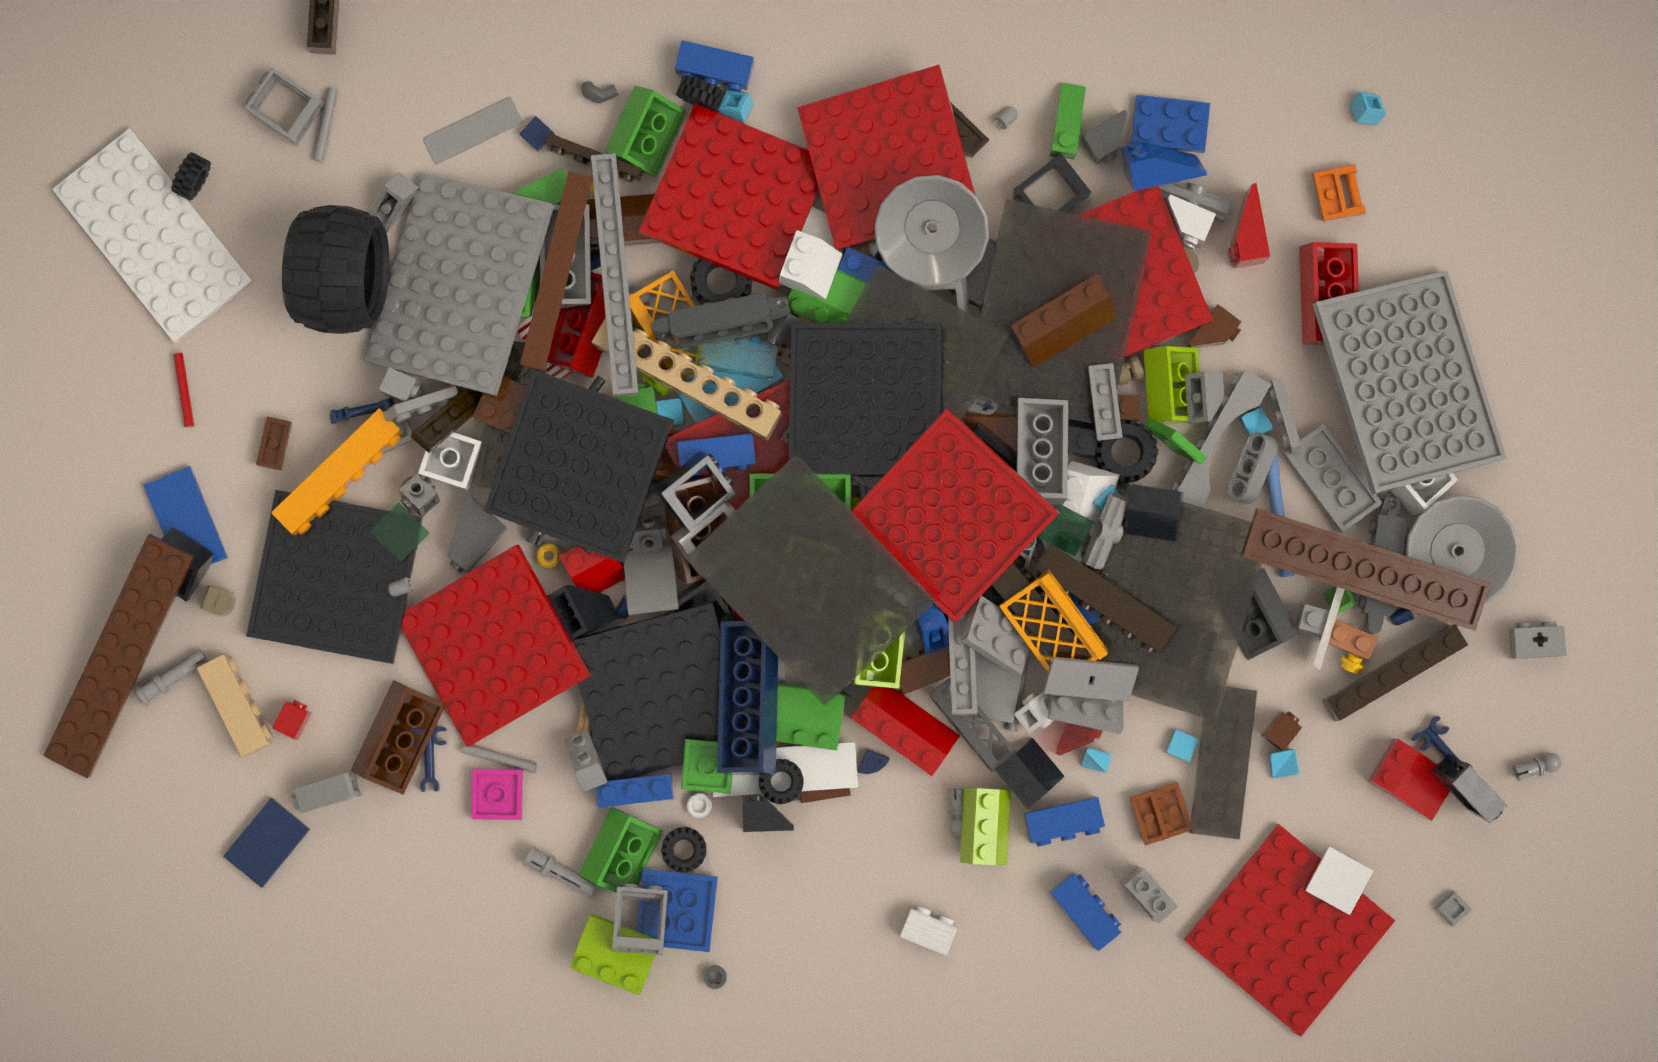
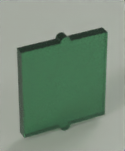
(1067, 530)
(400, 532)

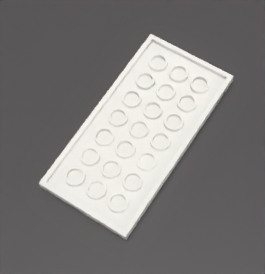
(152, 235)

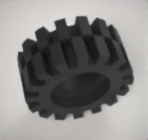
(700, 92)
(191, 176)
(792, 792)
(669, 843)

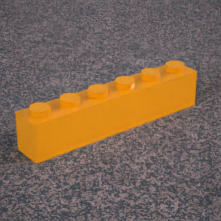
(337, 472)

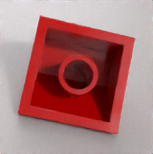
(592, 570)

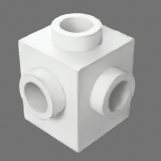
(1034, 712)

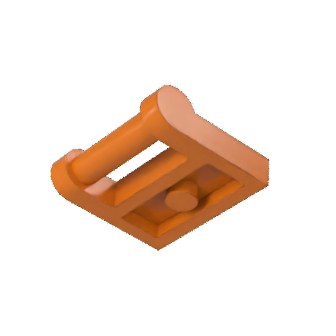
(1331, 195)

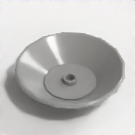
(928, 255)
(1480, 531)

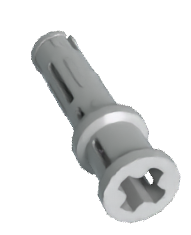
(161, 683)
(549, 866)

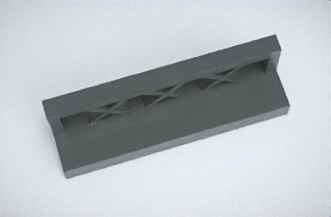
(969, 734)

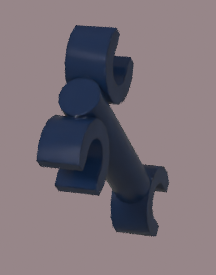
(346, 413)
(1431, 734)
(429, 758)

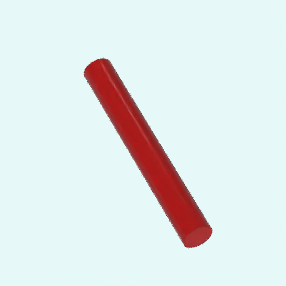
(183, 390)

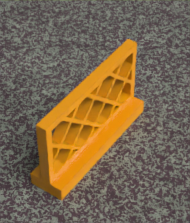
(643, 320)
(1069, 612)

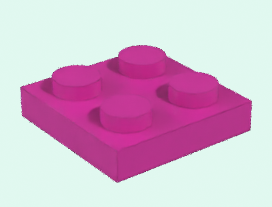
(497, 794)

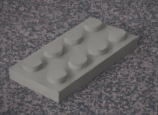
(1333, 478)

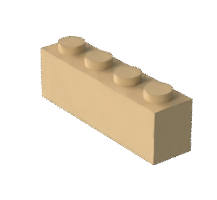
(234, 705)

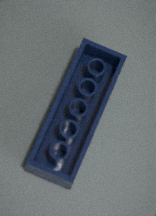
(746, 702)

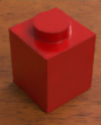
(292, 719)

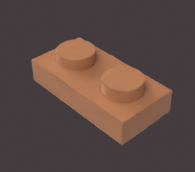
(1352, 640)

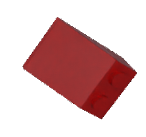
(1249, 239)
(1409, 779)

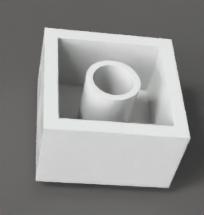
(452, 461)

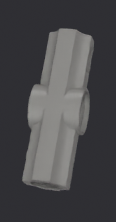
(1198, 196)
(1106, 530)

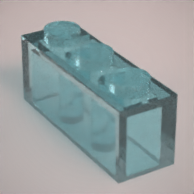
(741, 357)

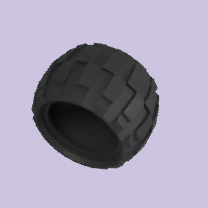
(335, 269)

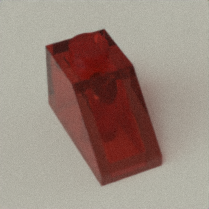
(1076, 737)

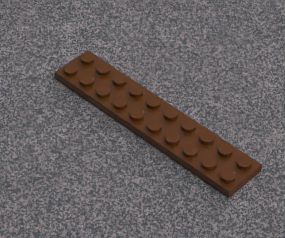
(1365, 569)
(119, 656)

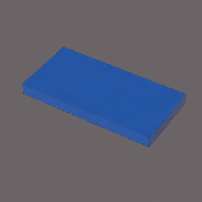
(181, 505)

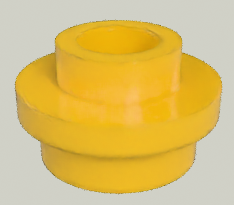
(545, 548)
(1352, 663)

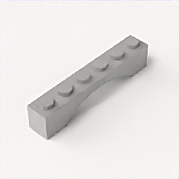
(1246, 395)

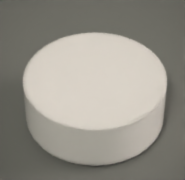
(699, 805)

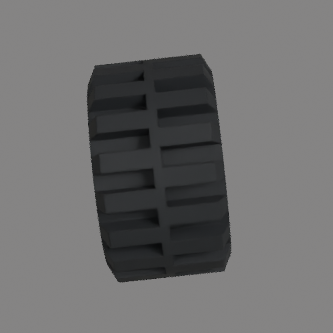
(701, 290)
(1147, 458)

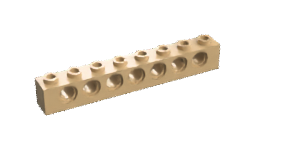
(761, 426)

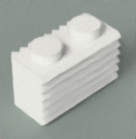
(929, 931)

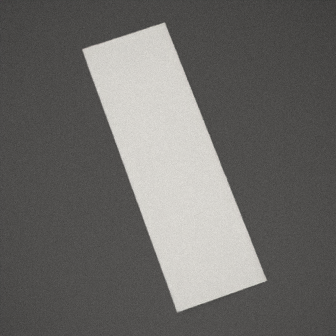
(819, 766)

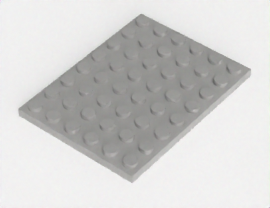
(459, 283)
(1409, 382)

